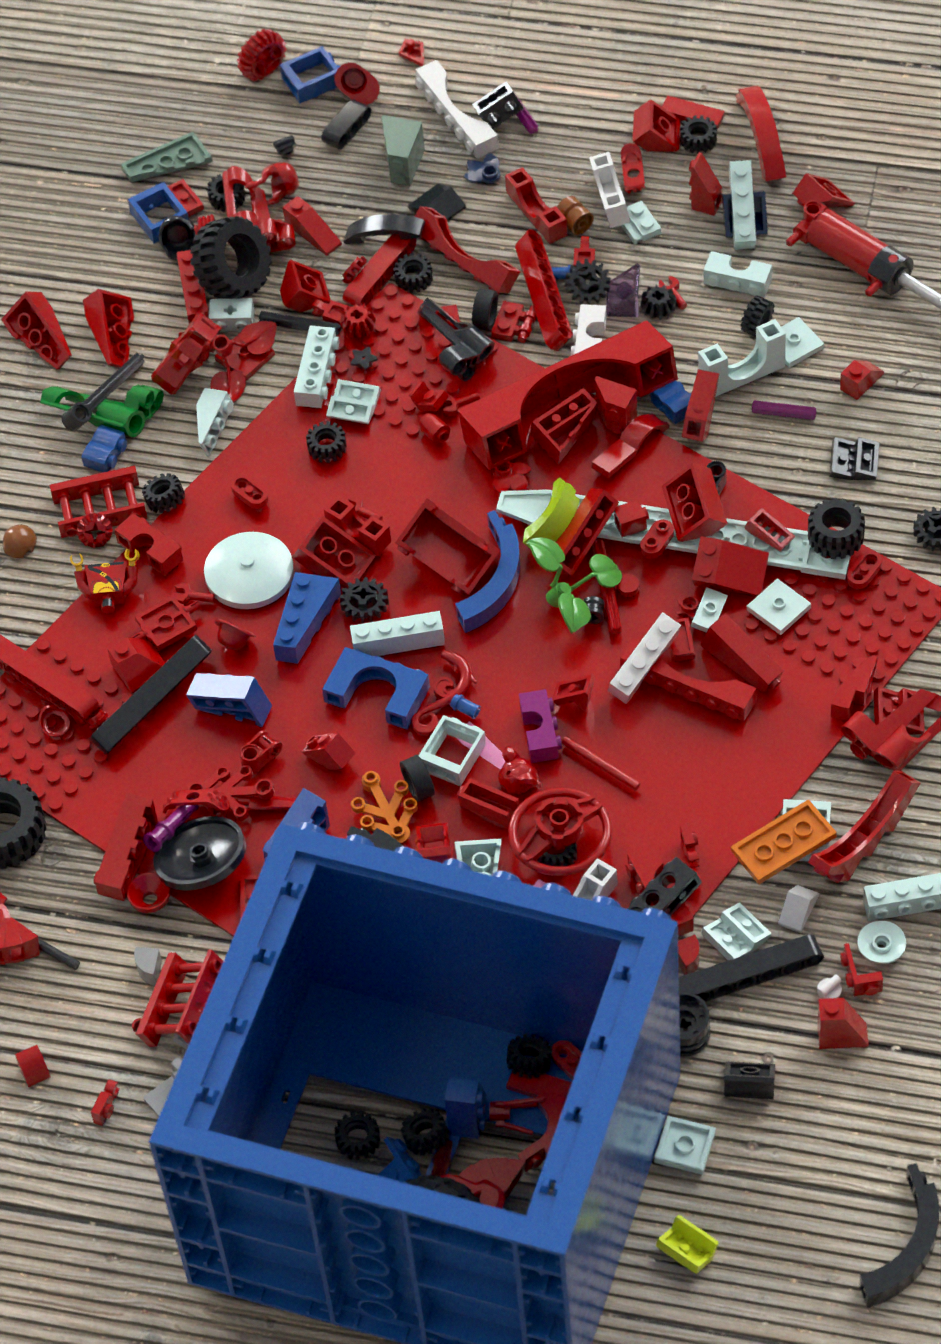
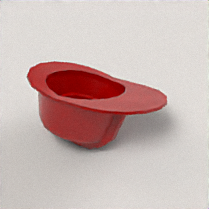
(357, 83)

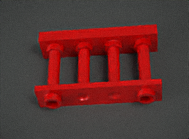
(93, 485)
(165, 993)

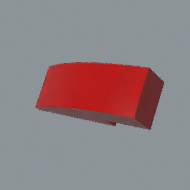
(854, 689)

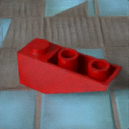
(705, 187)
(700, 406)

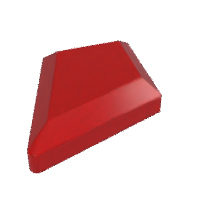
(412, 51)

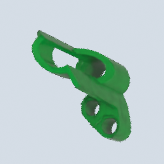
(128, 417)

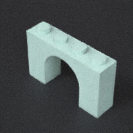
(764, 359)

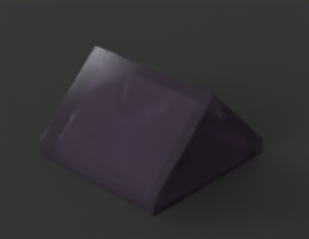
(624, 294)

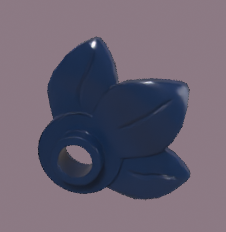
(483, 171)

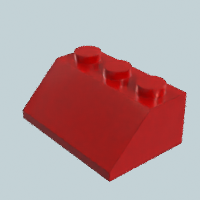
(694, 503)

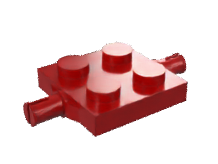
(166, 622)

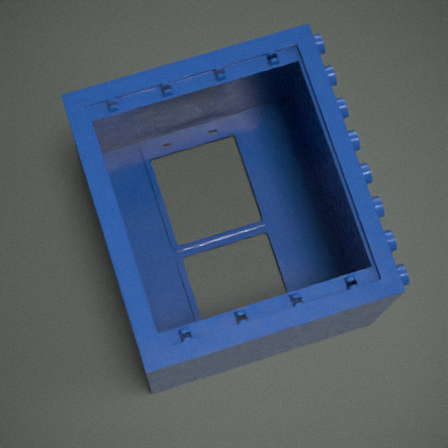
(392, 985)

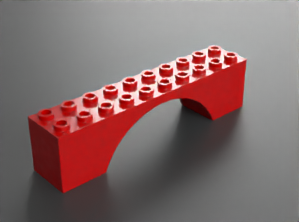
(500, 423)

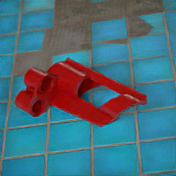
(279, 234)
(889, 740)

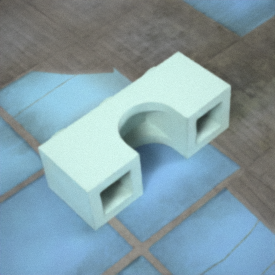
(753, 280)

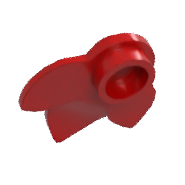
(511, 476)

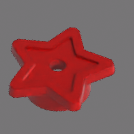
(686, 601)

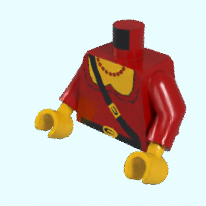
(107, 582)

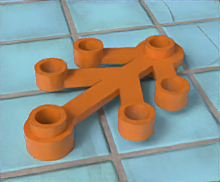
(385, 810)

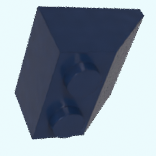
(759, 211)

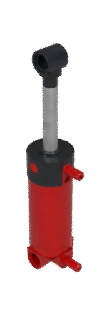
(859, 251)

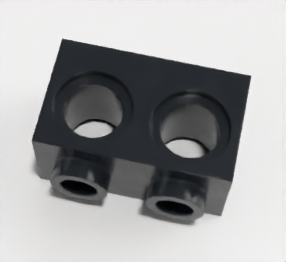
(496, 103)

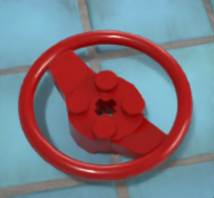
(567, 831)

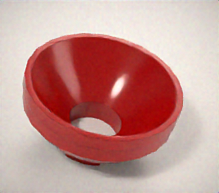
(146, 885)

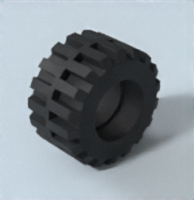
(838, 514)

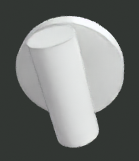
(830, 987)

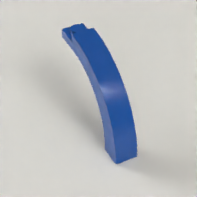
(497, 592)

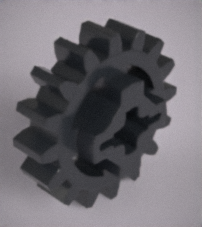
(596, 284)
(932, 524)
(364, 600)

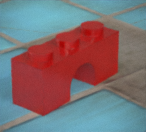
(138, 533)
(372, 533)

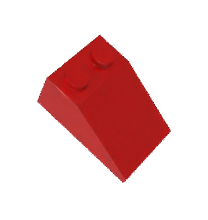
(333, 553)
(729, 567)

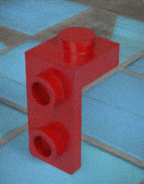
(863, 984)

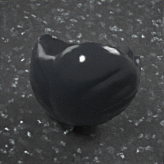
(176, 235)

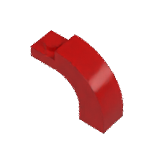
(552, 1110)

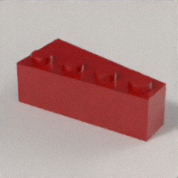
(126, 847)

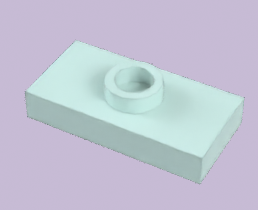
(709, 609)

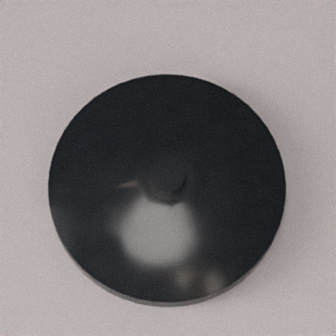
(200, 853)

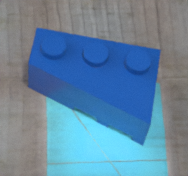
(305, 809)

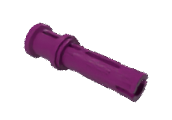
(165, 829)

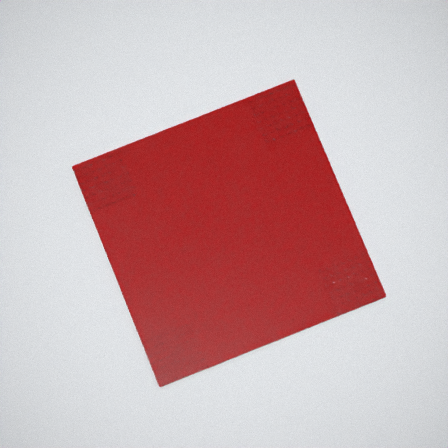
(690, 759)

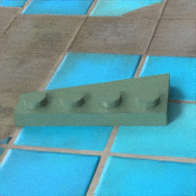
(171, 157)

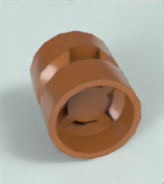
(578, 217)

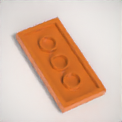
(783, 841)

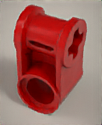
(259, 751)

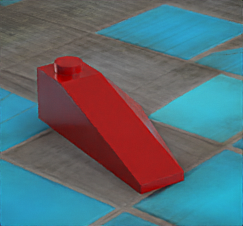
(37, 326)

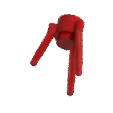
(502, 1110)

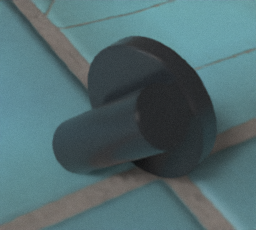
(285, 145)

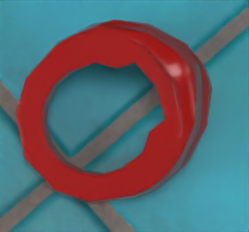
(49, 711)

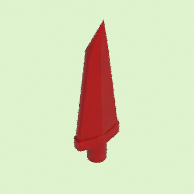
(273, 803)

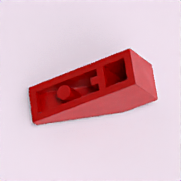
(310, 226)

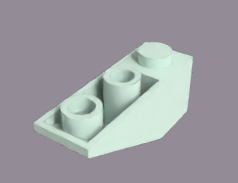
(212, 414)

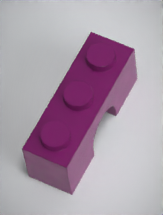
(537, 710)

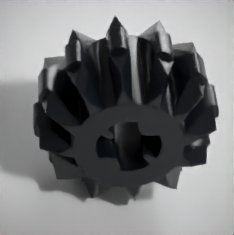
(658, 302)

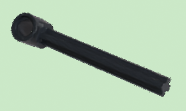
(81, 412)

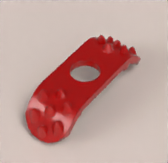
(632, 160)
(209, 797)

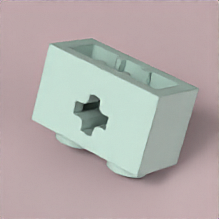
(232, 313)

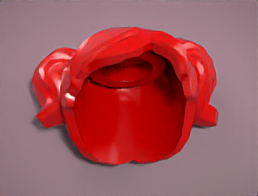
(522, 775)

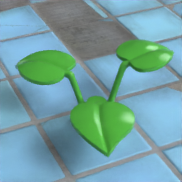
(573, 610)

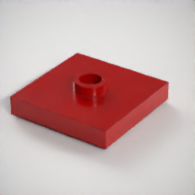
(244, 361)

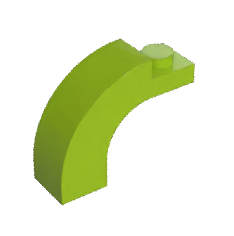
(556, 515)

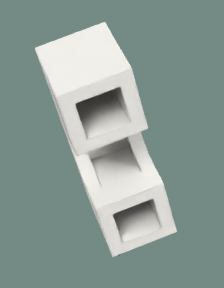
(590, 322)

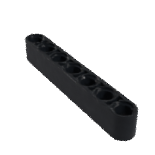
(150, 694)
(753, 968)

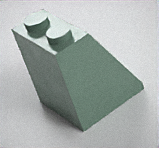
(403, 148)

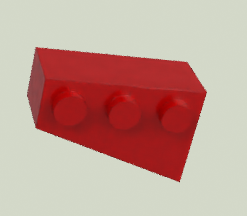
(564, 424)

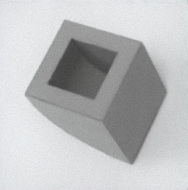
(148, 964)

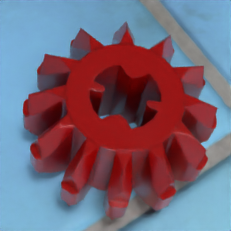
(357, 321)

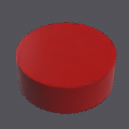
(628, 585)

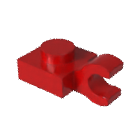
(584, 251)
(329, 312)

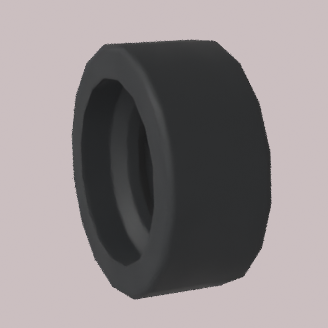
(485, 309)
(417, 777)

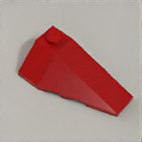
(110, 323)

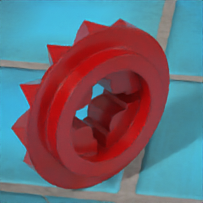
(353, 269)
(87, 524)

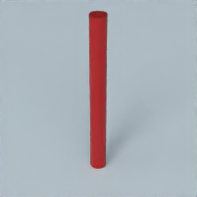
(602, 764)

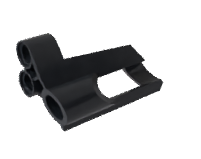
(468, 342)

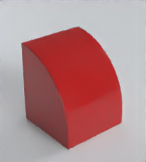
(688, 954)
(32, 1065)

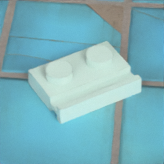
(642, 223)

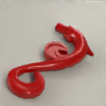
(445, 696)

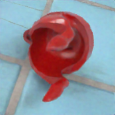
(283, 181)

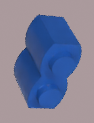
(672, 401)
(104, 449)

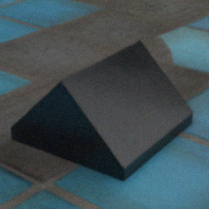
(749, 1080)

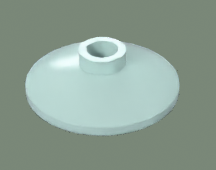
(884, 934)

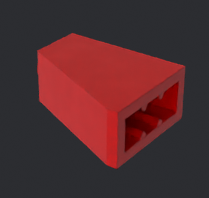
(840, 1025)

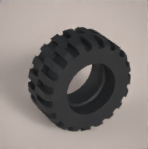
(251, 255)
(30, 829)

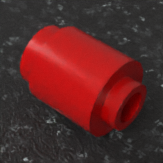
(434, 428)

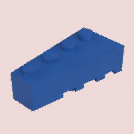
(304, 610)

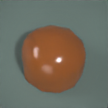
(19, 540)

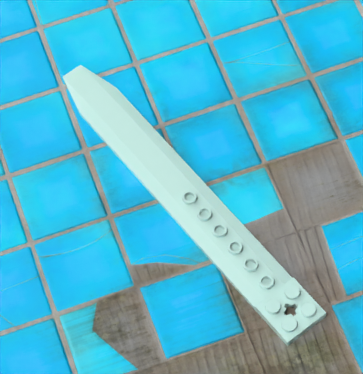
(798, 554)

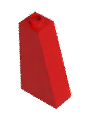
(741, 654)

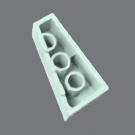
(479, 854)

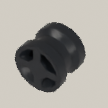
(596, 606)

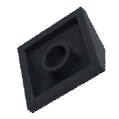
(441, 199)

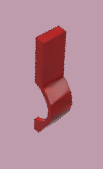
(627, 446)

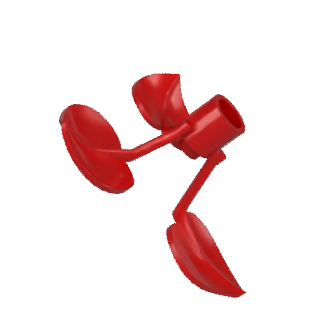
(257, 338)

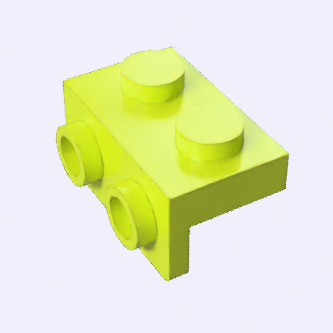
(688, 1244)

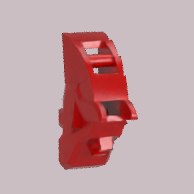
(185, 354)
(433, 833)
(16, 940)
(491, 1179)

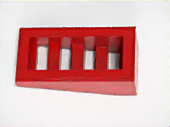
(768, 521)

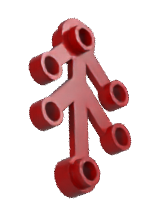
(231, 791)

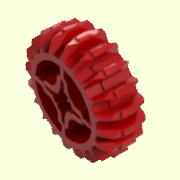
(261, 54)

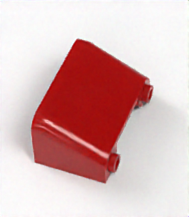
(447, 547)

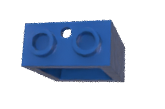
(316, 86)
(149, 200)

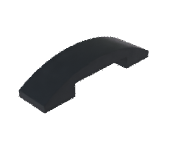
(384, 224)

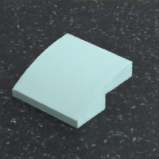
(353, 401)
(736, 932)

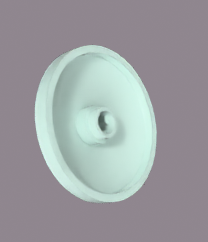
(249, 570)

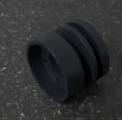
(694, 1017)

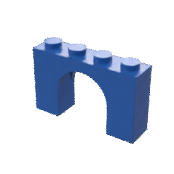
(357, 667)

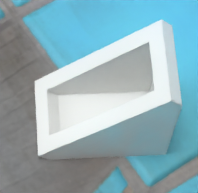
(797, 908)

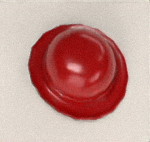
(231, 635)

